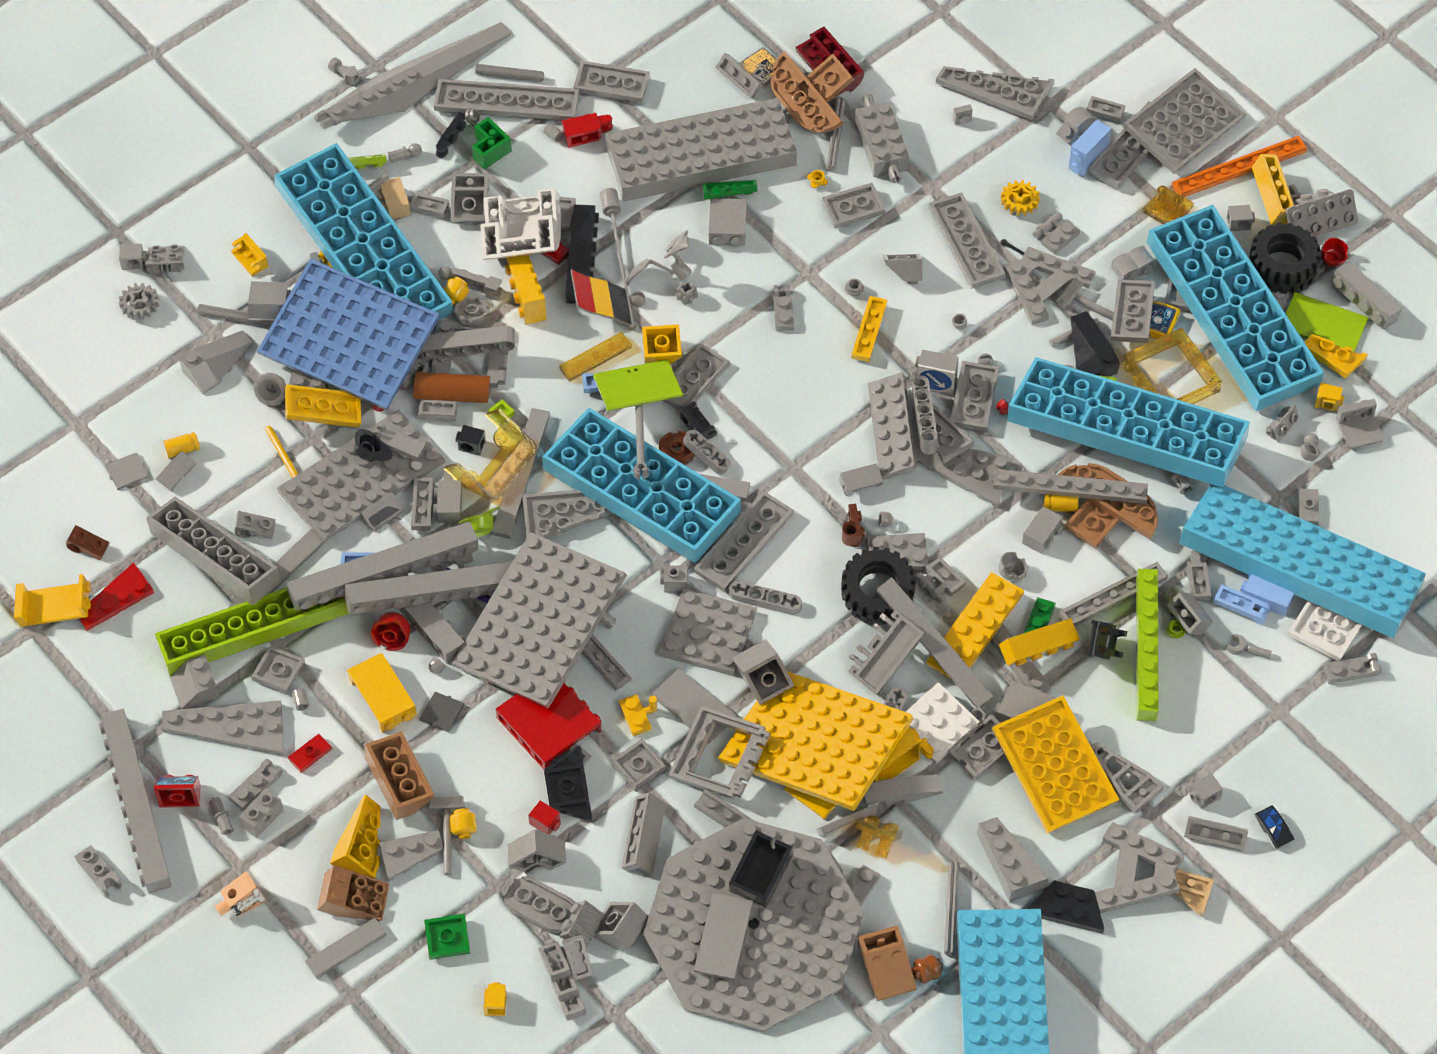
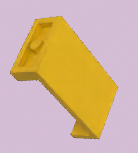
(52, 603)
(382, 692)

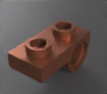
(853, 526)
(87, 542)

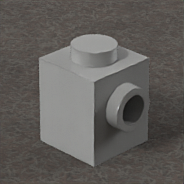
(674, 578)

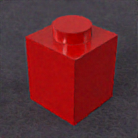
(544, 818)

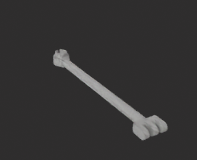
(640, 445)

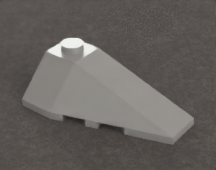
(211, 361)

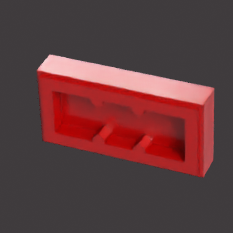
(310, 753)

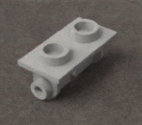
(1286, 420)

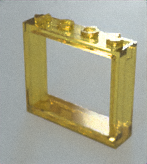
(1191, 352)

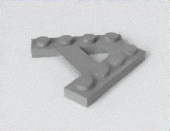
(1033, 297)
(1126, 889)

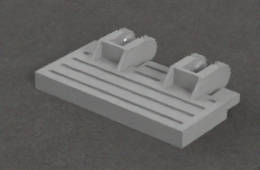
(887, 652)

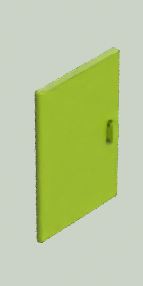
(1325, 320)
(637, 385)

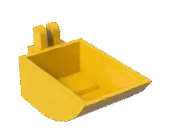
(905, 754)

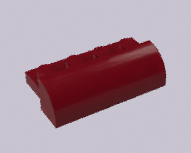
(823, 45)

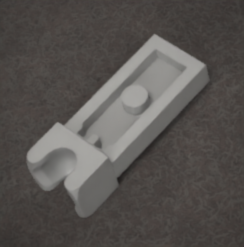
(98, 870)

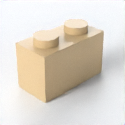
(394, 198)

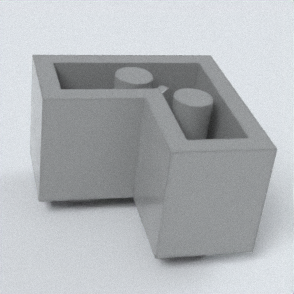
(536, 849)

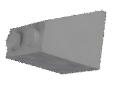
(763, 671)

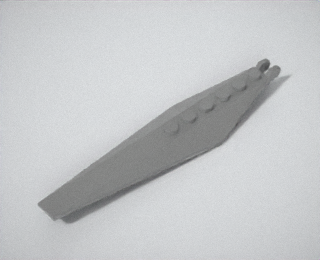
(410, 82)

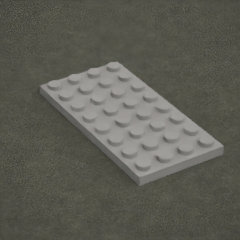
(343, 484)

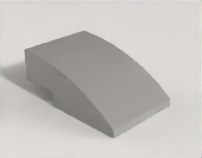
(468, 196)

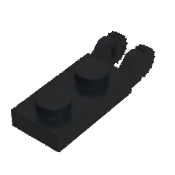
(450, 135)

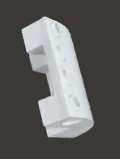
(521, 225)

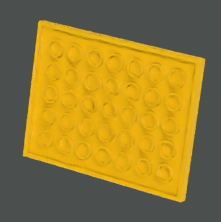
(822, 740)

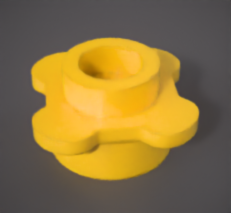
(817, 179)

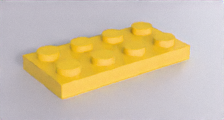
(322, 406)

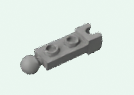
(478, 283)

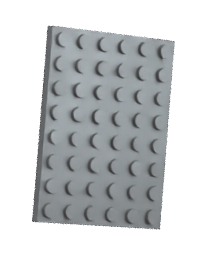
(539, 619)

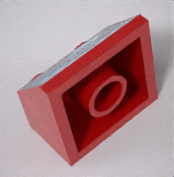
(178, 791)

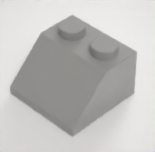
(194, 683)
(621, 925)

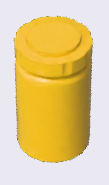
(185, 443)
(1060, 503)

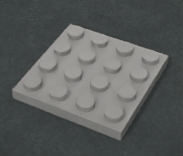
(708, 631)

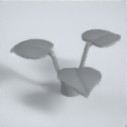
(678, 266)

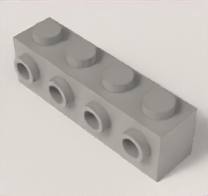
(1366, 295)

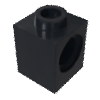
(471, 440)

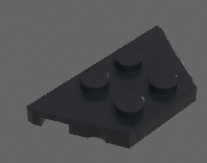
(568, 786)
(1070, 906)

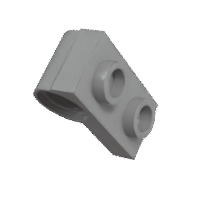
(252, 524)

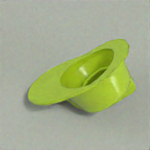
(482, 523)

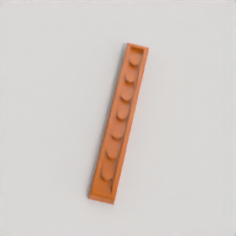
(1236, 167)

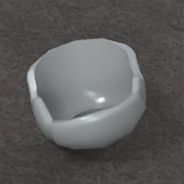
(1012, 567)

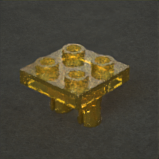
(1167, 205)
(872, 826)

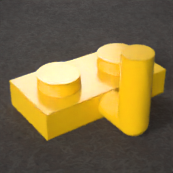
(636, 715)

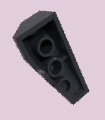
(1091, 347)

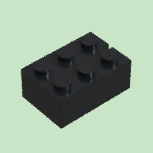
(761, 869)

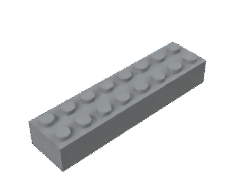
(214, 550)

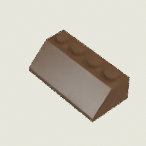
(398, 774)

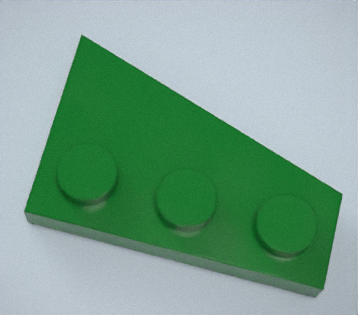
(728, 188)

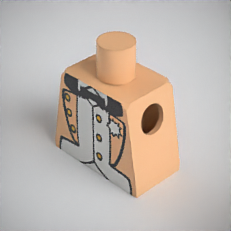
(240, 896)

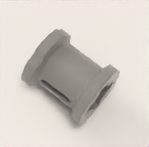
(1183, 483)

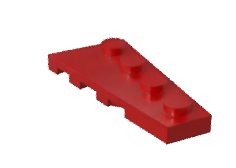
(116, 597)

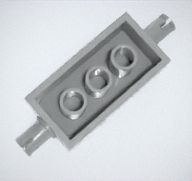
(881, 139)

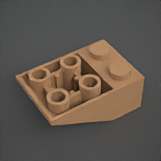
(352, 895)
(886, 963)

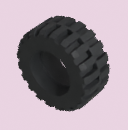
(1292, 241)
(874, 562)

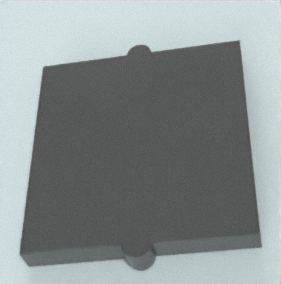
(441, 711)

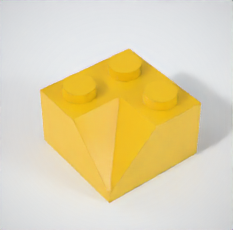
(661, 343)

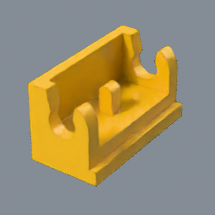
(249, 255)

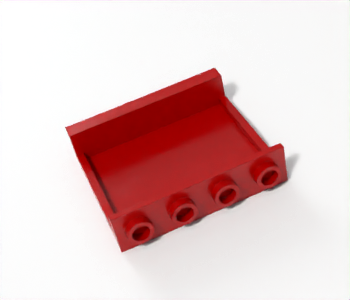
(550, 730)

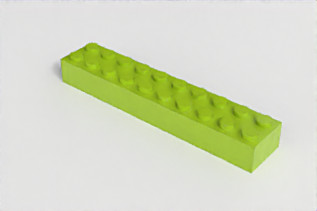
(242, 628)

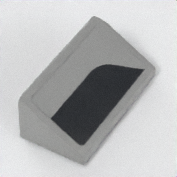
(382, 511)

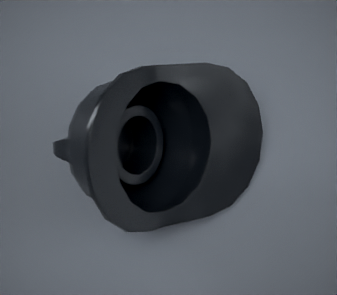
(370, 447)

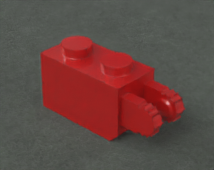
(585, 128)

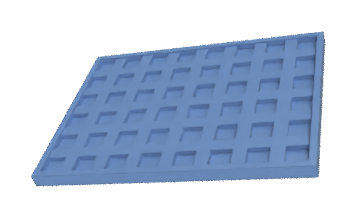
(348, 334)

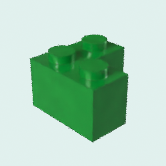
(491, 144)

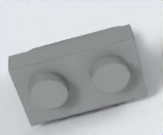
(1359, 424)

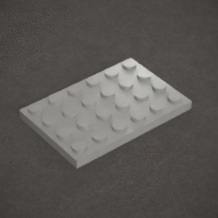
(1184, 120)

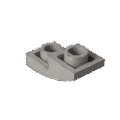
(176, 470)

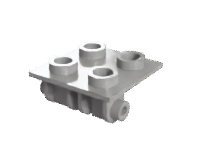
(169, 255)

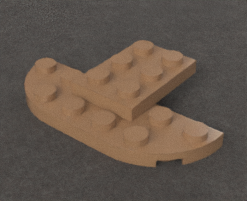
(809, 95)
(1099, 517)

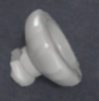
(266, 392)

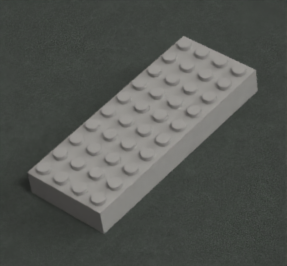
(701, 149)

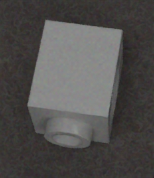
(1240, 217)
(132, 256)
(1206, 791)

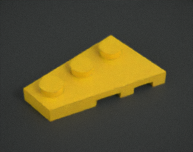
(1338, 359)

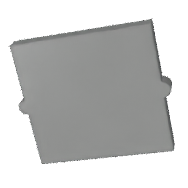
(127, 471)

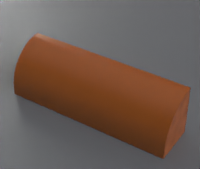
(452, 387)

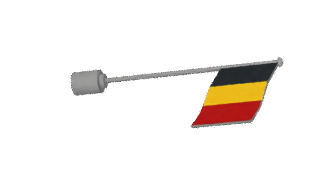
(598, 295)

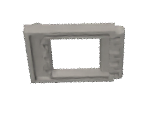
(497, 360)
(696, 742)

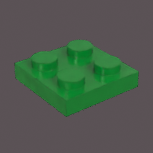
(447, 936)

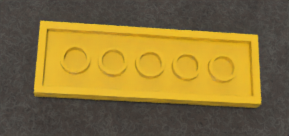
(980, 620)

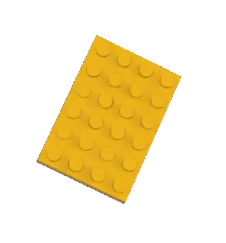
(1055, 764)

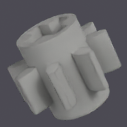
(686, 292)

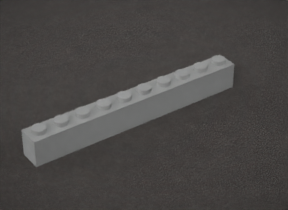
(385, 564)
(424, 588)
(135, 800)

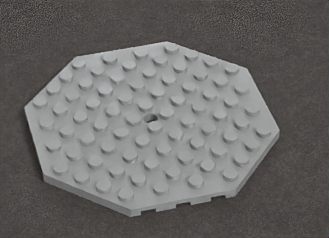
(786, 961)

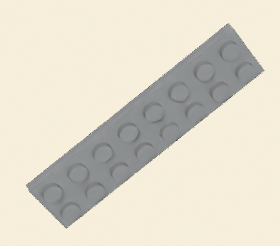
(506, 99)

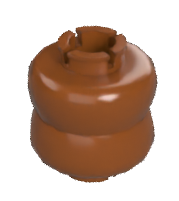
(927, 968)

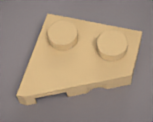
(1194, 890)

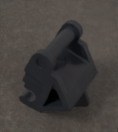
(1104, 640)

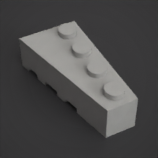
(1010, 861)

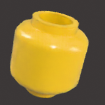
(456, 289)
(463, 823)

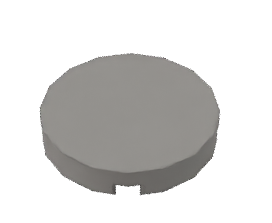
(471, 312)

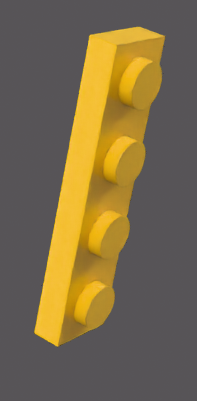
(869, 329)

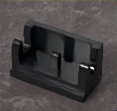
(696, 421)

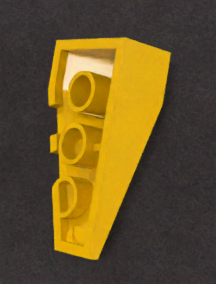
(360, 840)

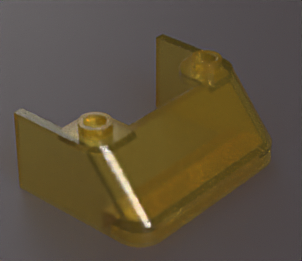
(513, 456)

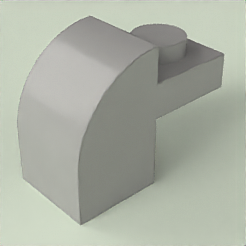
(1076, 122)

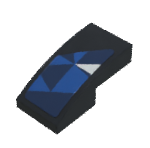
(1275, 826)

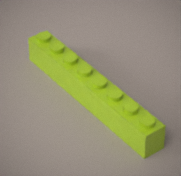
(1147, 645)

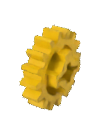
(1020, 197)

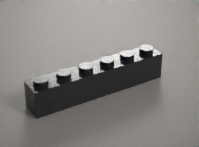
(581, 245)

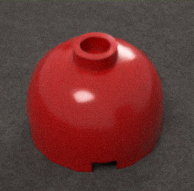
(391, 631)

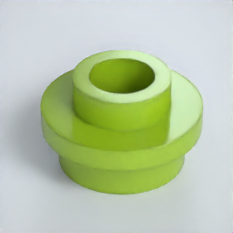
(1175, 624)

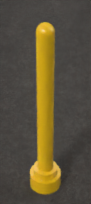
(281, 451)

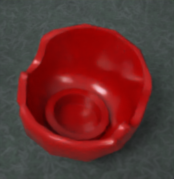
(1334, 252)

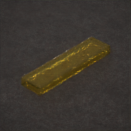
(595, 356)

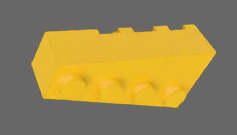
(526, 289)

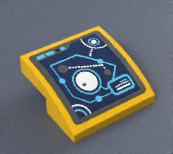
(1163, 319)

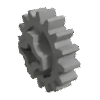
(139, 301)

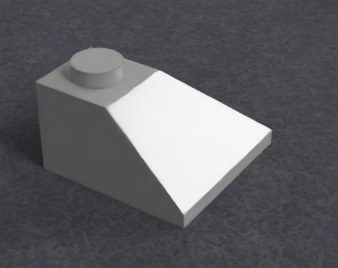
(906, 266)

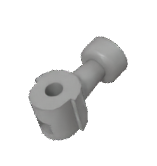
(349, 74)

